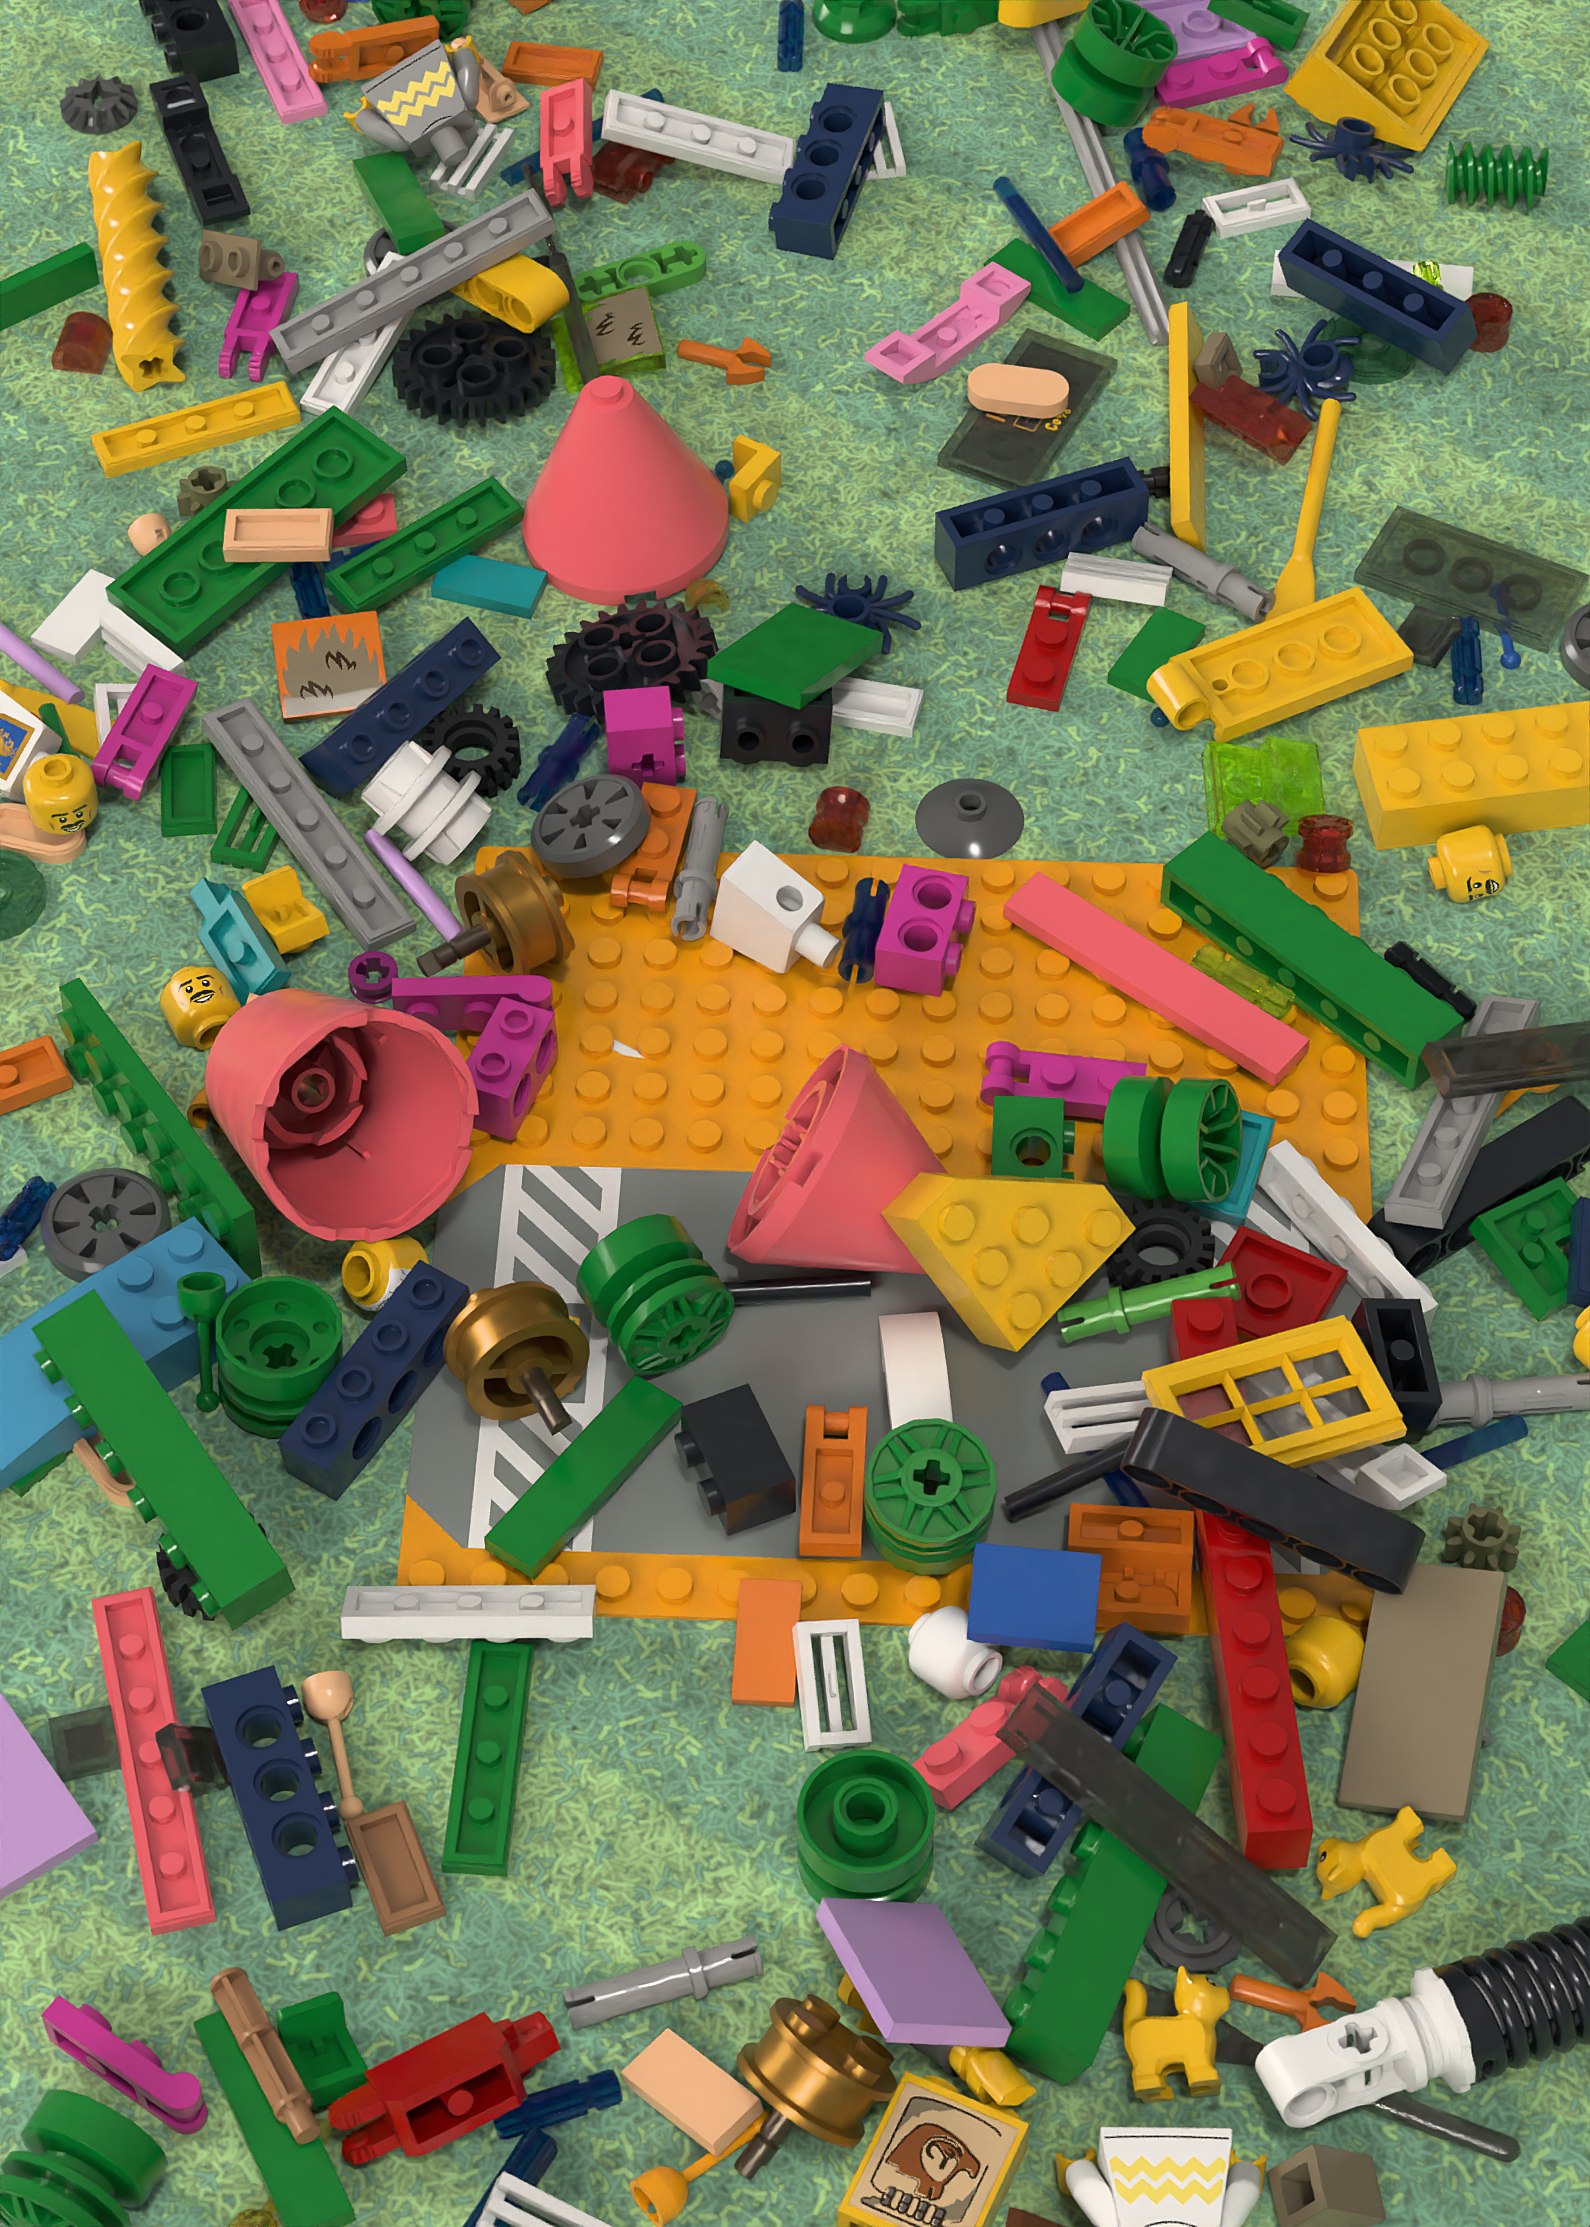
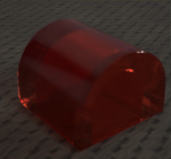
(83, 344)

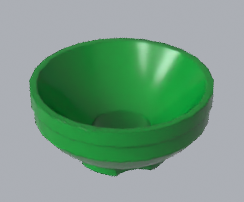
(854, 19)

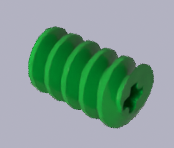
(1496, 174)

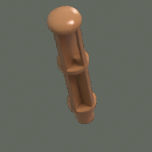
(265, 2053)

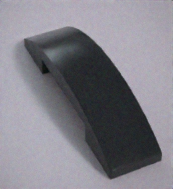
(197, 151)

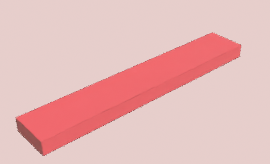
(1156, 978)
(161, 1818)

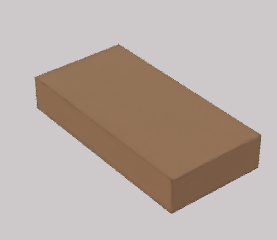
(395, 1868)

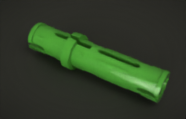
(1142, 1304)

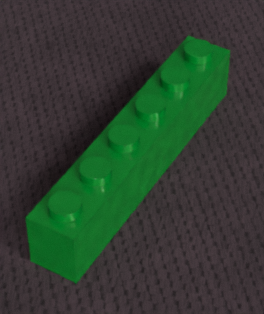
(1299, 947)
(163, 1460)
(1102, 1912)

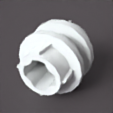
(426, 803)

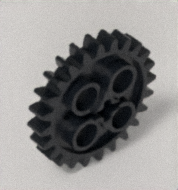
(473, 369)
(631, 652)

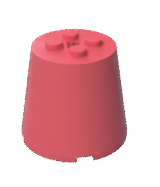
(343, 1111)

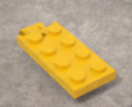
(1281, 667)

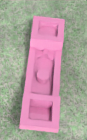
(984, 306)

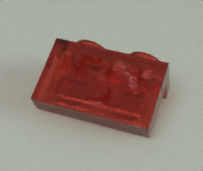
(625, 170)
(1252, 417)

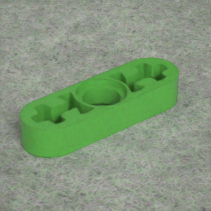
(646, 264)

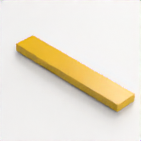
(1186, 430)

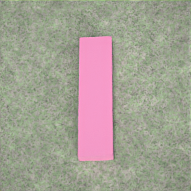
(278, 59)

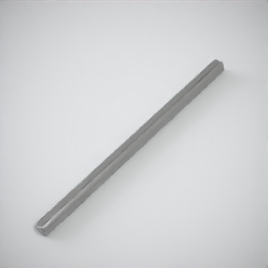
(1102, 177)

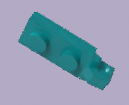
(238, 941)

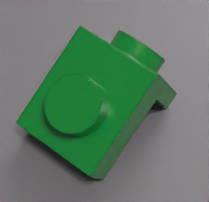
(322, 2048)

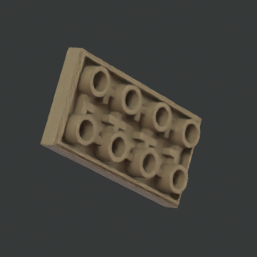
(1424, 1694)

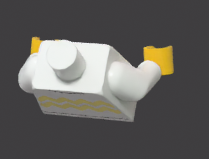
(1163, 2178)

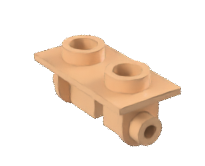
(496, 94)

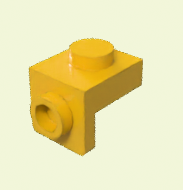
(755, 479)
(284, 911)

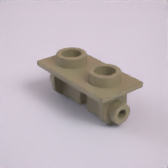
(237, 260)

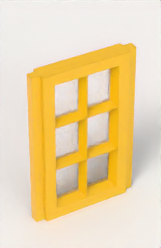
(1285, 1394)

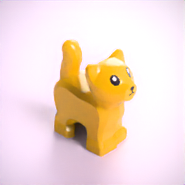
(1390, 1868)
(1176, 2043)

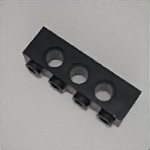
(194, 37)

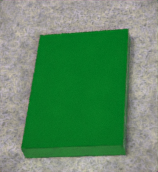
(794, 655)

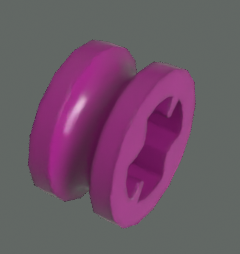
(359, 971)

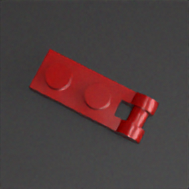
(1049, 649)

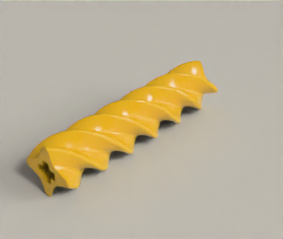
(131, 271)

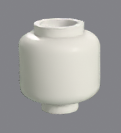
(947, 1659)

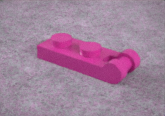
(1221, 76)
(144, 731)
(466, 1001)
(1079, 1080)
(127, 2067)

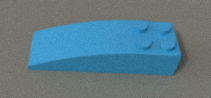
(144, 1302)

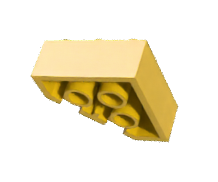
(1007, 1245)

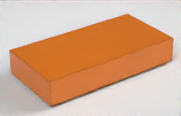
(551, 64)
(1099, 223)
(764, 1642)

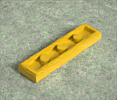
(195, 429)

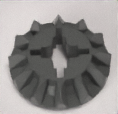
(114, 112)
(1184, 1949)

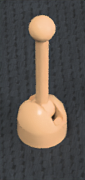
(148, 532)
(329, 1700)

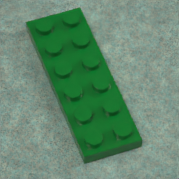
(185, 583)
(156, 1127)

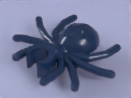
(1353, 144)
(1314, 368)
(861, 606)

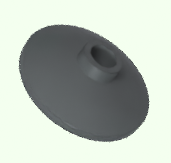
(964, 833)

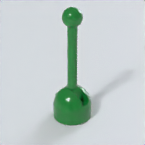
(200, 1300)

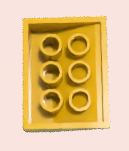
(1389, 67)

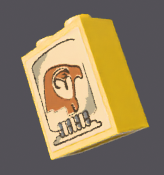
(936, 2160)

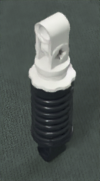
(1456, 2025)

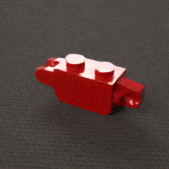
(443, 2087)

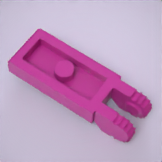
(251, 321)

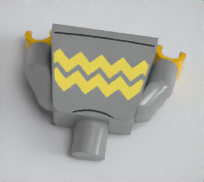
(423, 102)

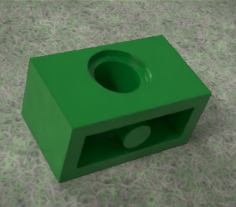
(1031, 1129)

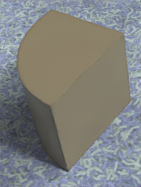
(1326, 2189)

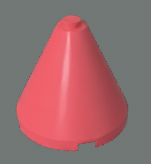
(623, 502)
(832, 1175)

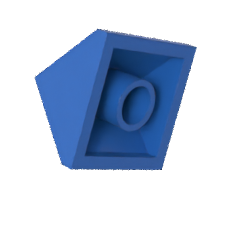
(1034, 1598)

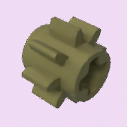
(201, 489)
(1257, 831)
(1484, 1525)

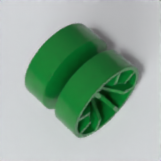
(1114, 62)
(1172, 1138)
(865, 1829)

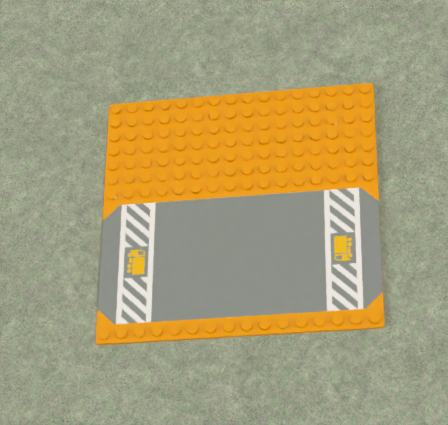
(681, 1138)

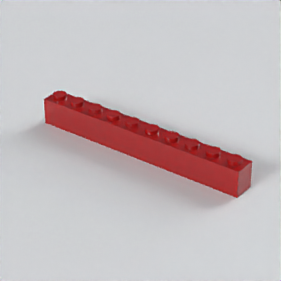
(1247, 1648)

